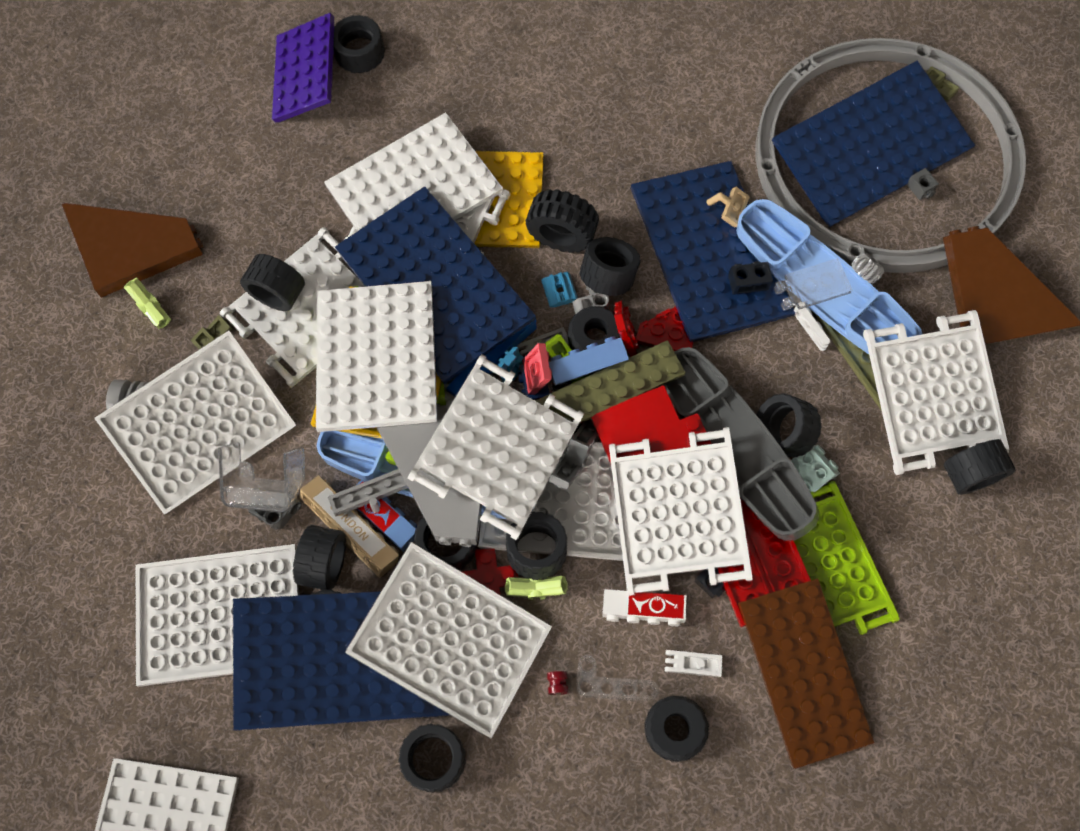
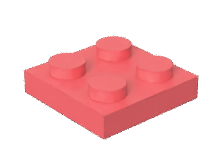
(537, 368)

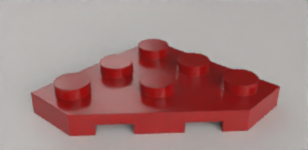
(664, 327)
(626, 328)

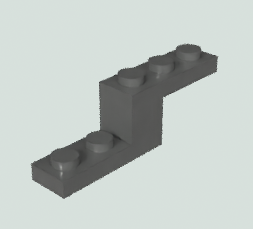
(575, 456)

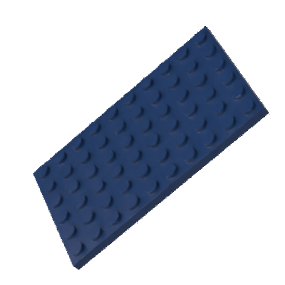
(872, 143)
(699, 249)
(470, 297)
(296, 669)

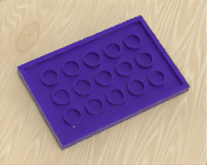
(303, 68)

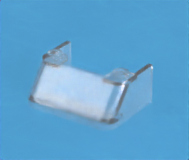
(243, 490)

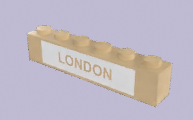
(359, 535)

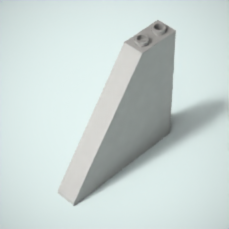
(449, 519)

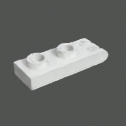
(812, 327)
(694, 663)

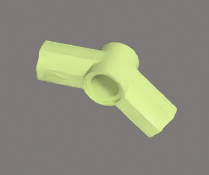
(147, 303)
(536, 588)

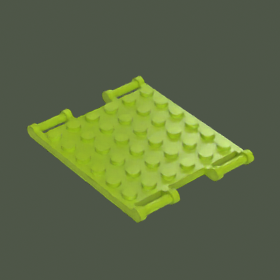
(843, 565)

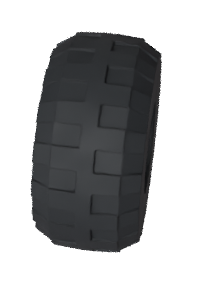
(589, 319)
(691, 713)

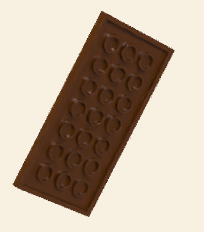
(805, 673)

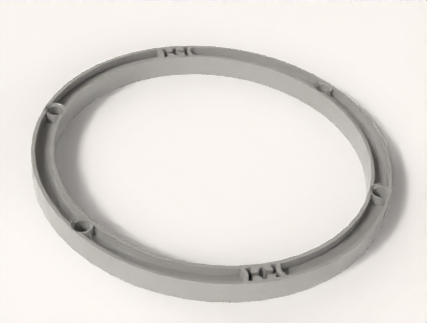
(903, 52)

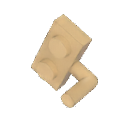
(734, 204)

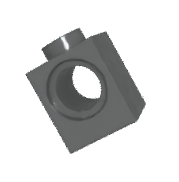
(923, 178)

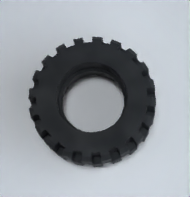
(562, 220)

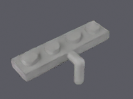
(367, 493)

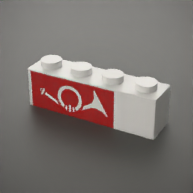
(644, 606)

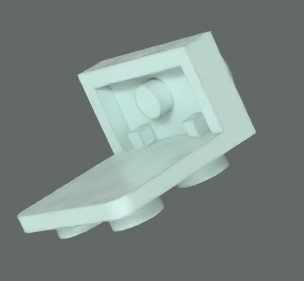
(815, 468)

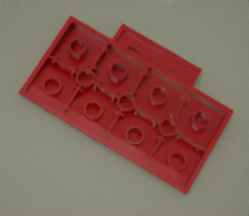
(646, 417)

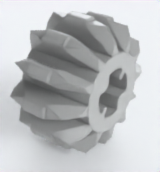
(867, 268)

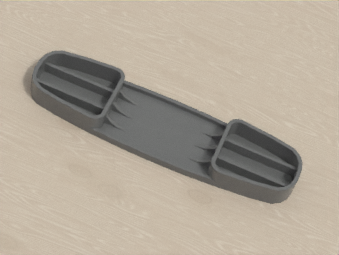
(763, 471)

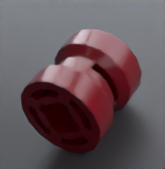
(557, 682)

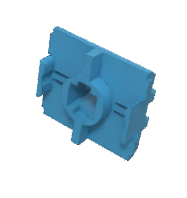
(562, 280)
(511, 362)

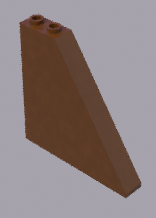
(129, 244)
(1000, 288)

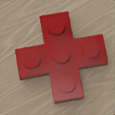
(488, 572)

